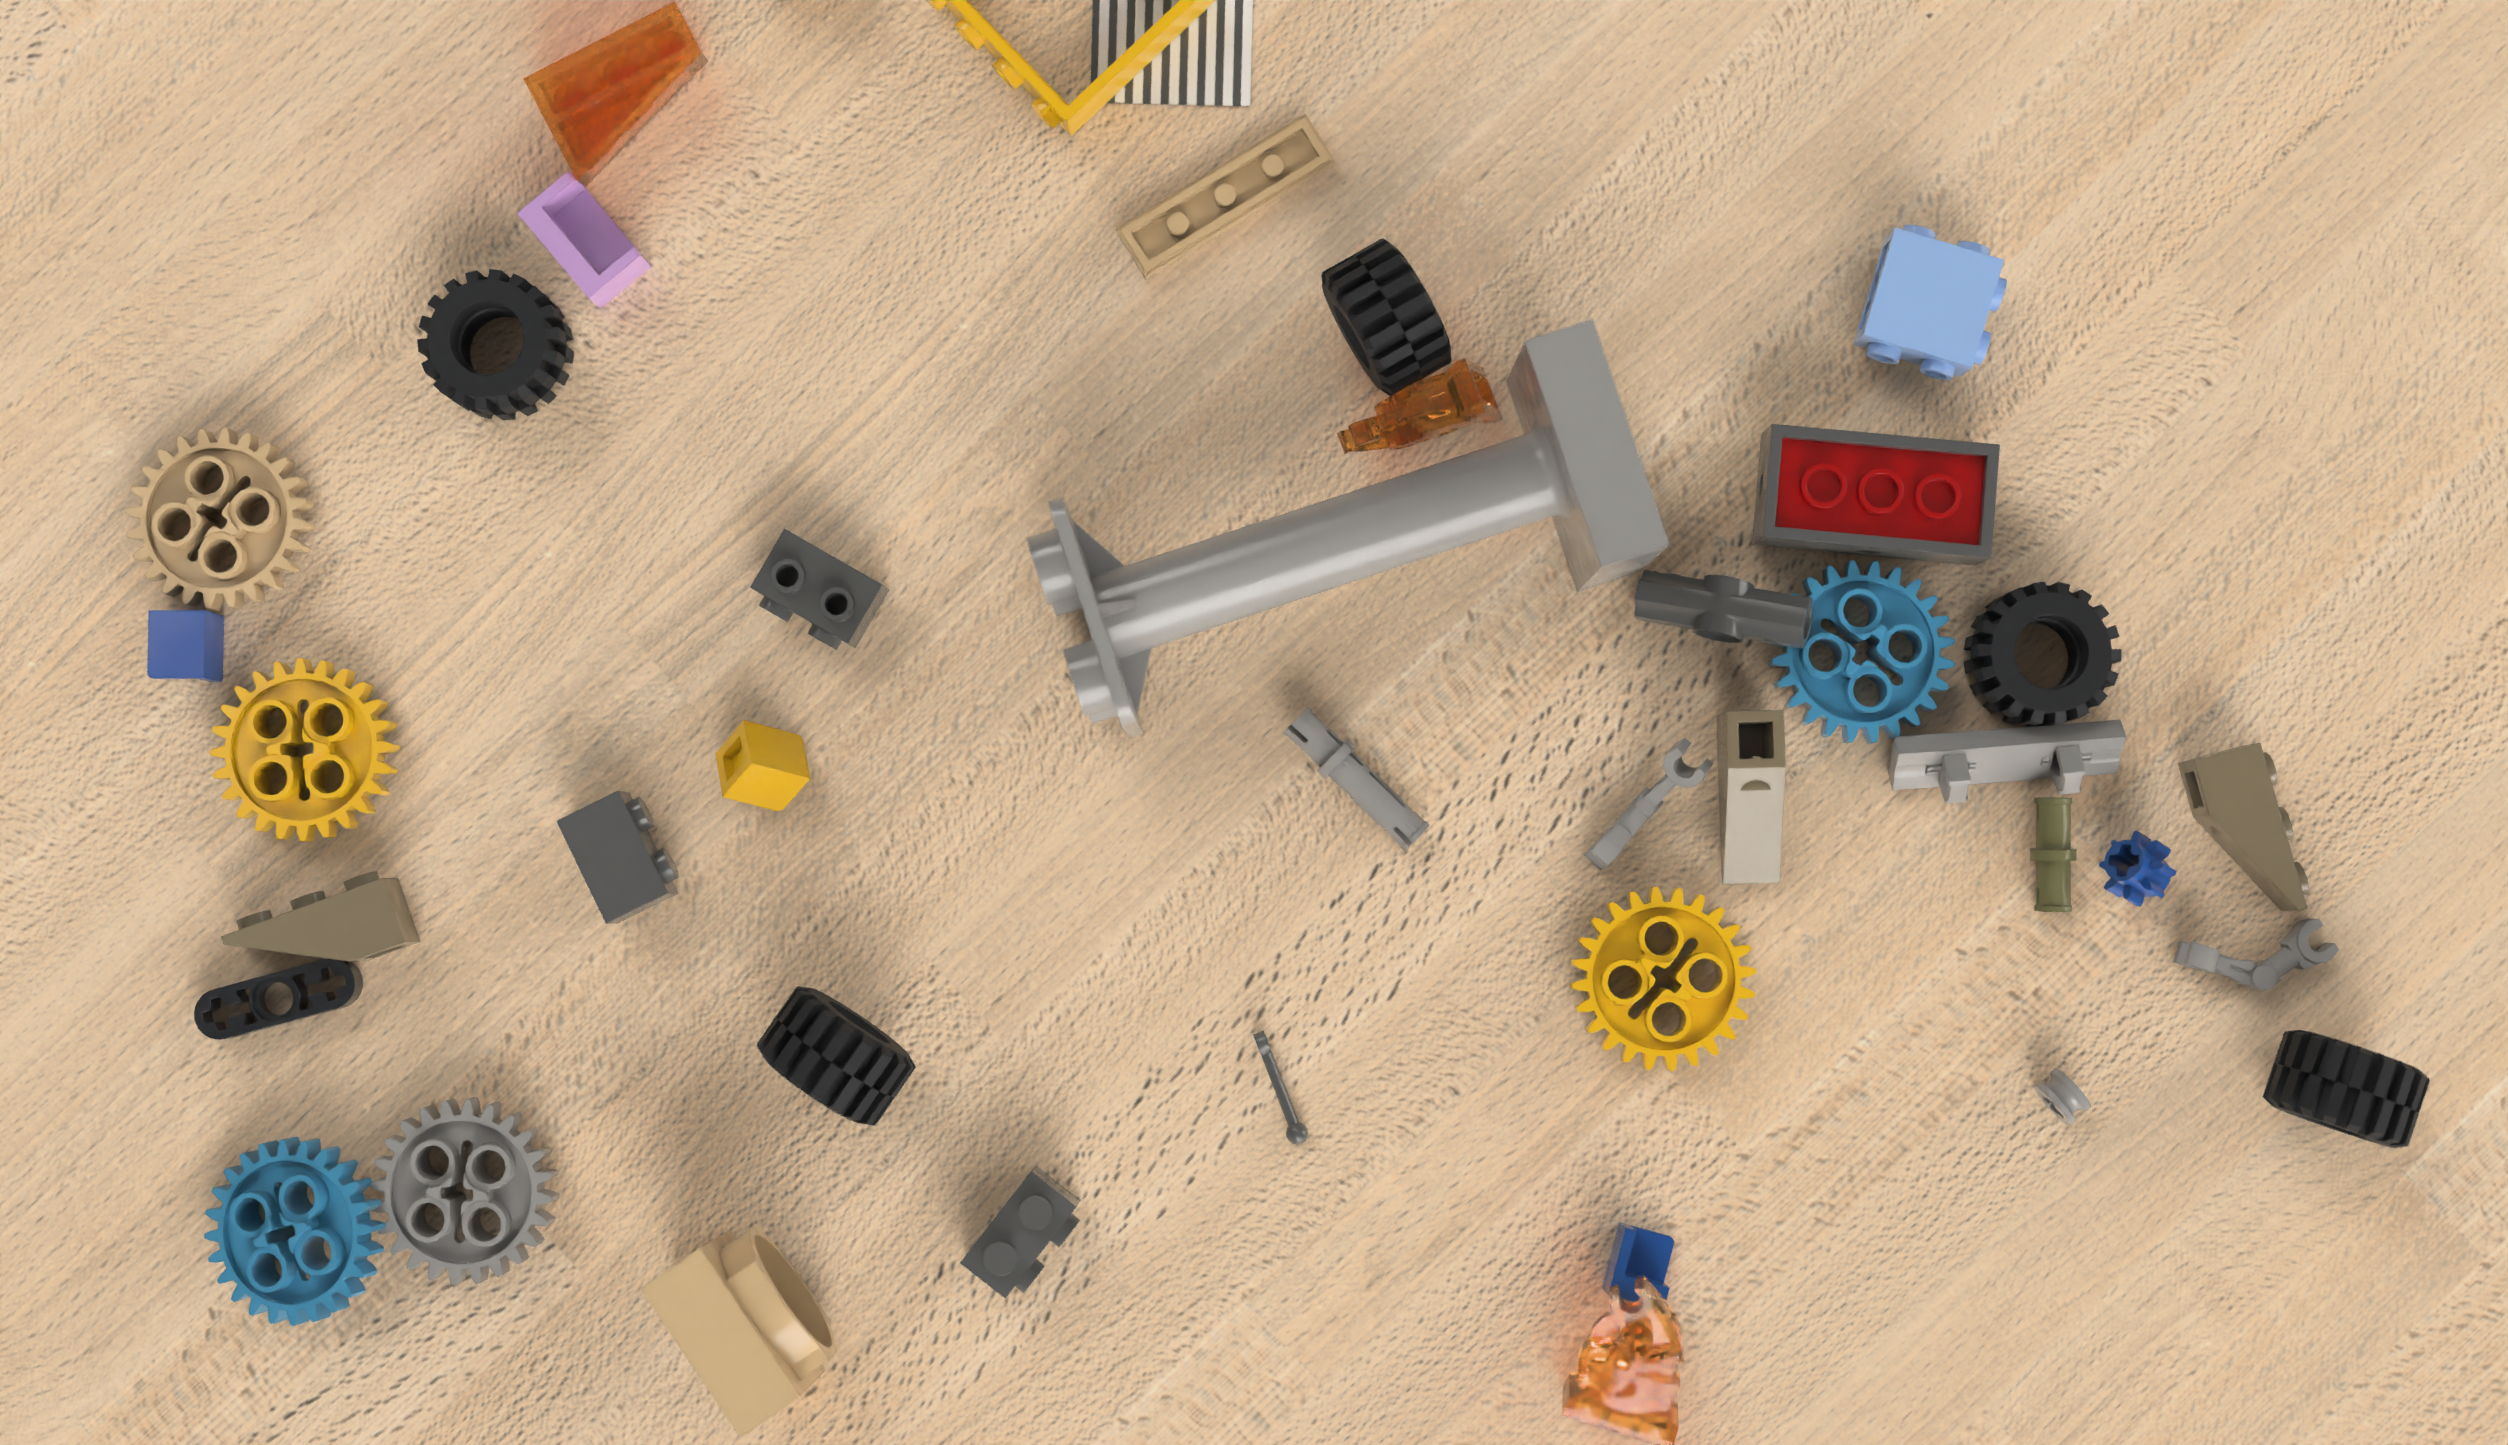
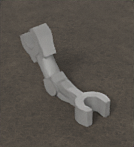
(1646, 804)
(2264, 973)

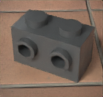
(818, 589)
(619, 856)
(1018, 1234)

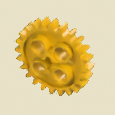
(253, 752)
(1701, 1013)

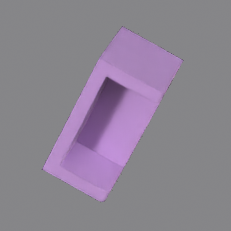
(584, 239)

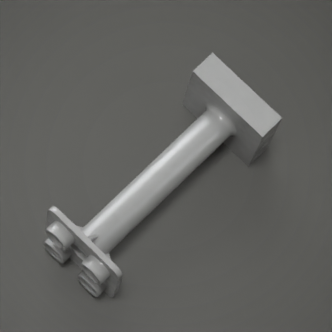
(1567, 466)

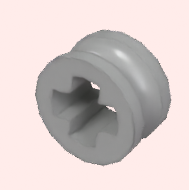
(2062, 1096)

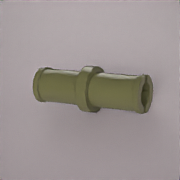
(2053, 854)

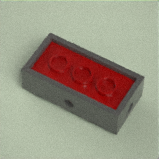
(1876, 494)

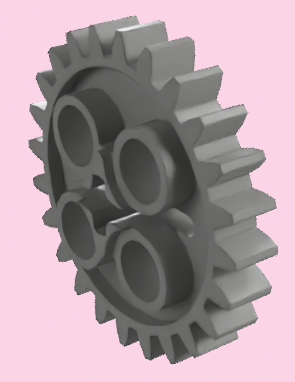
(514, 1197)

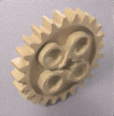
(181, 490)

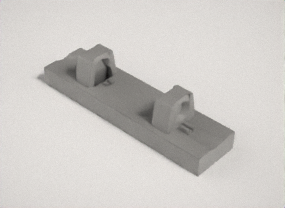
(2005, 756)

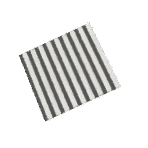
(1199, 67)

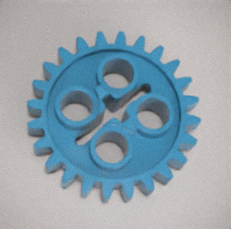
(1890, 611)
(252, 1245)

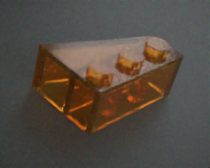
(615, 87)

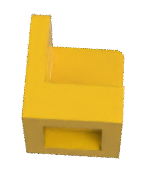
(762, 766)

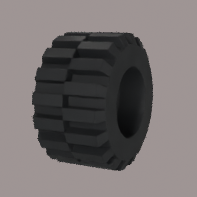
(464, 313)
(1386, 317)
(2087, 648)
(835, 1056)
(2346, 1088)

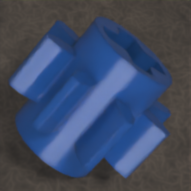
(2137, 868)

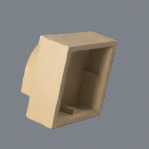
(745, 1325)

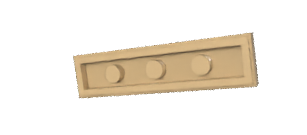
(1225, 196)

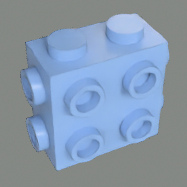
(1930, 303)

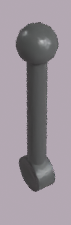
(1296, 1131)

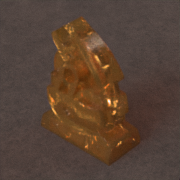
(1426, 411)
(1632, 1373)

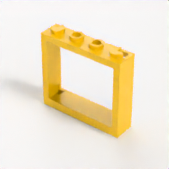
(1048, 103)

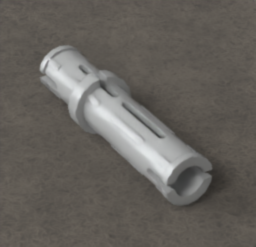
(1356, 778)

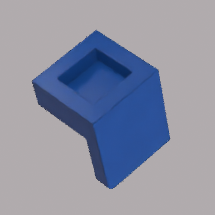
(185, 645)
(1635, 1255)

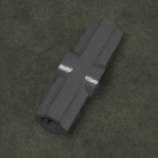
(1723, 609)

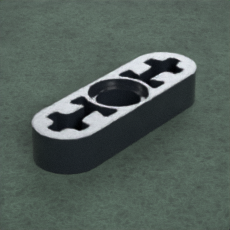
(236, 994)

